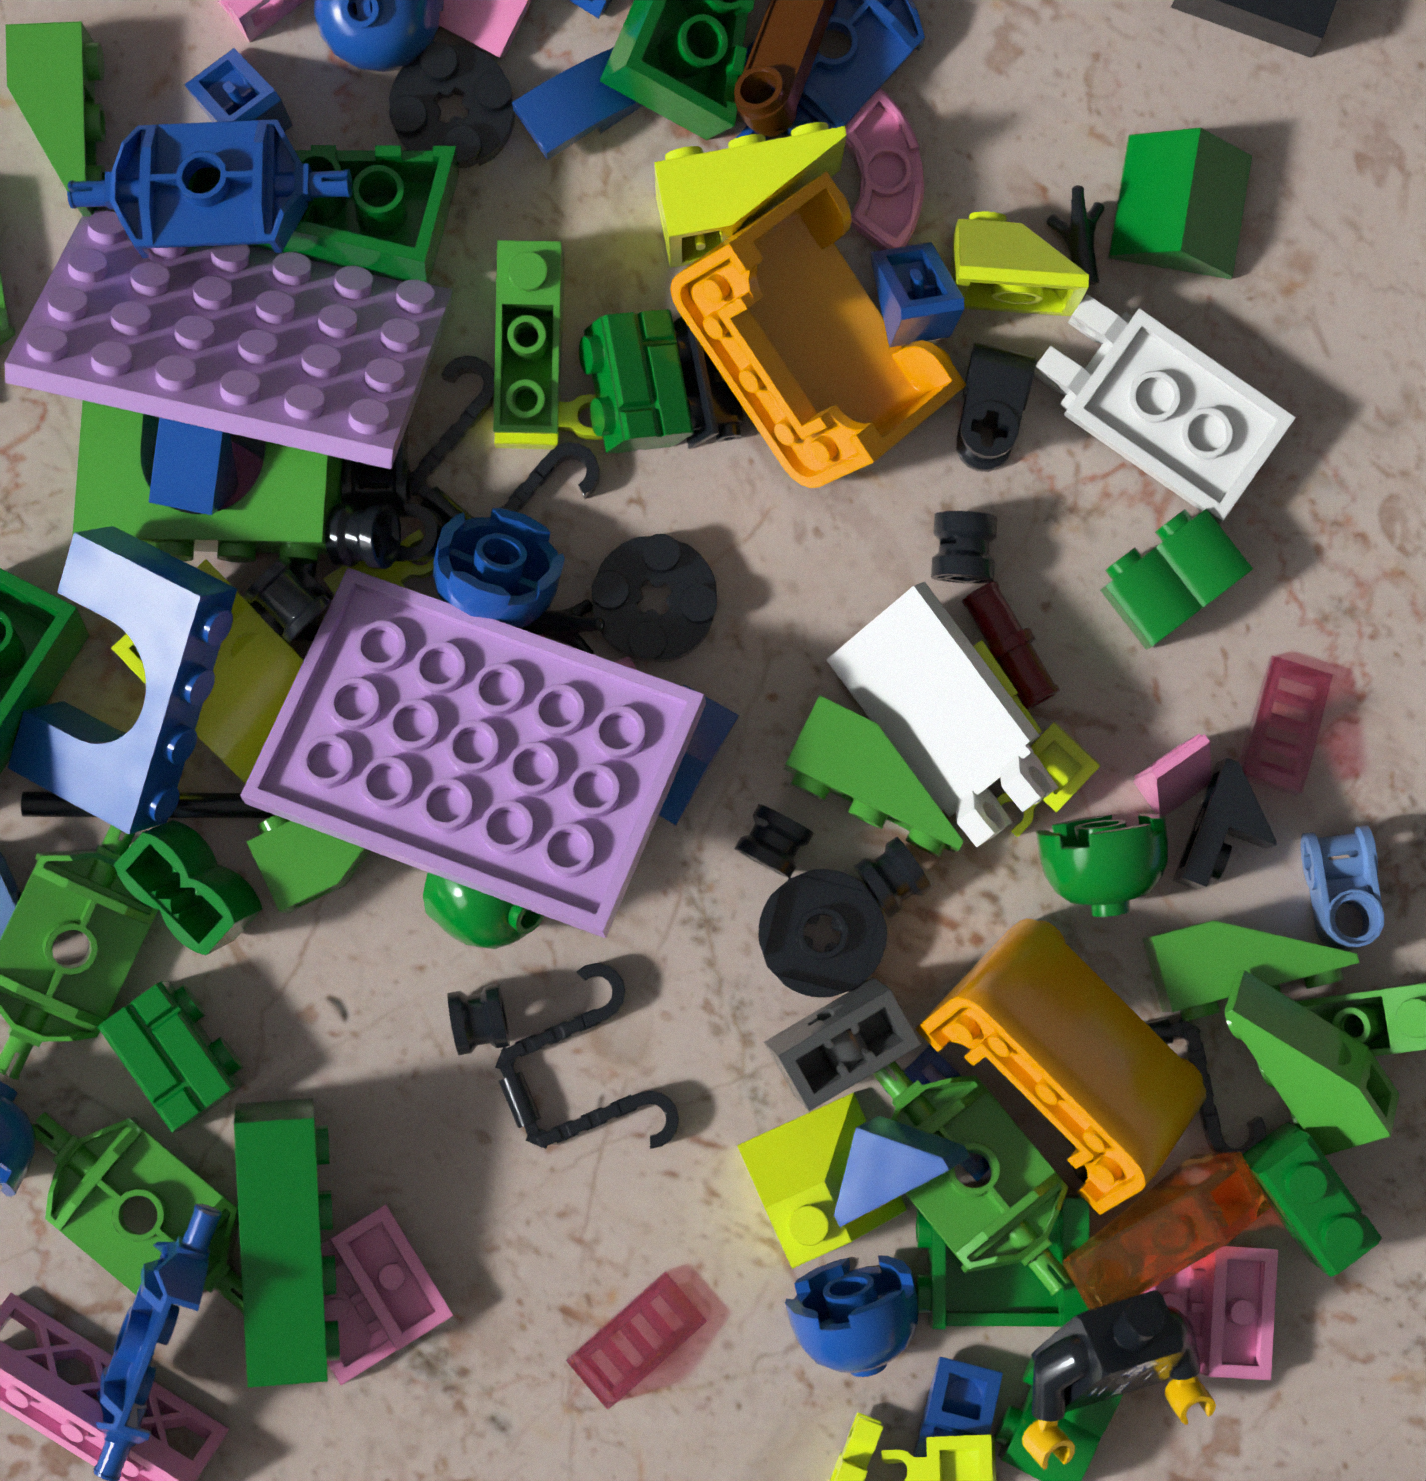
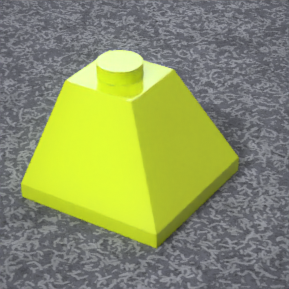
(1012, 268)
(801, 1175)

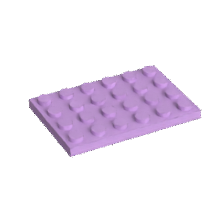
(234, 341)
(475, 751)

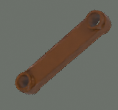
(781, 63)

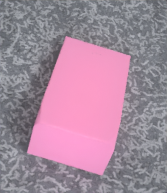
(1176, 775)

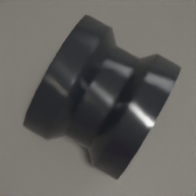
(363, 535)
(774, 840)
(893, 876)
(478, 1019)

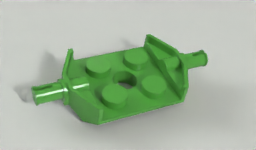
(58, 1000)
(109, 1168)
(1018, 1206)

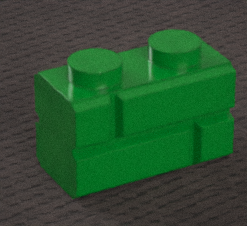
(636, 381)
(173, 1054)
(1311, 1199)

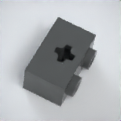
(842, 1043)

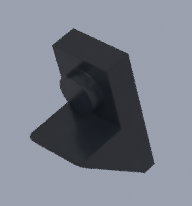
(1225, 809)

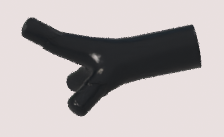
(1080, 232)
(567, 625)

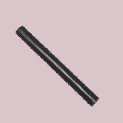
(189, 806)

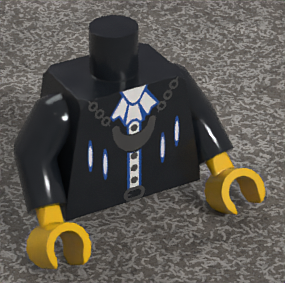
(1107, 1356)

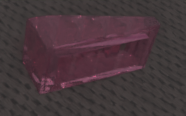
(1272, 775)
(595, 1378)

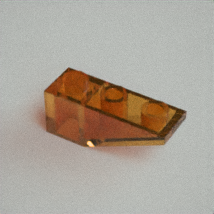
(1168, 1228)

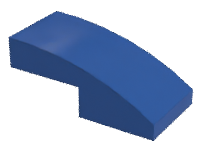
(572, 106)
(958, 1402)

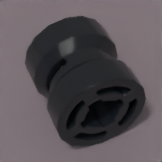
(964, 547)

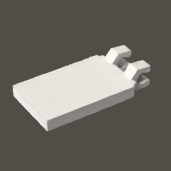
(1166, 407)
(944, 712)

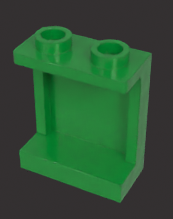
(1003, 1293)

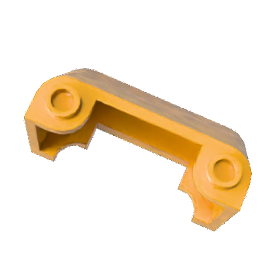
(808, 341)
(1073, 1057)

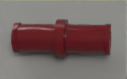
(1010, 645)

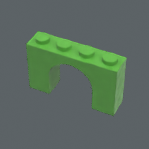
(278, 515)

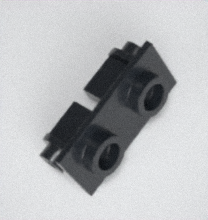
(711, 403)

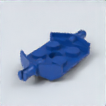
(880, 40)
(255, 201)
(127, 1381)

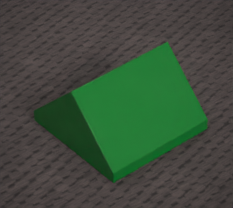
(1181, 202)

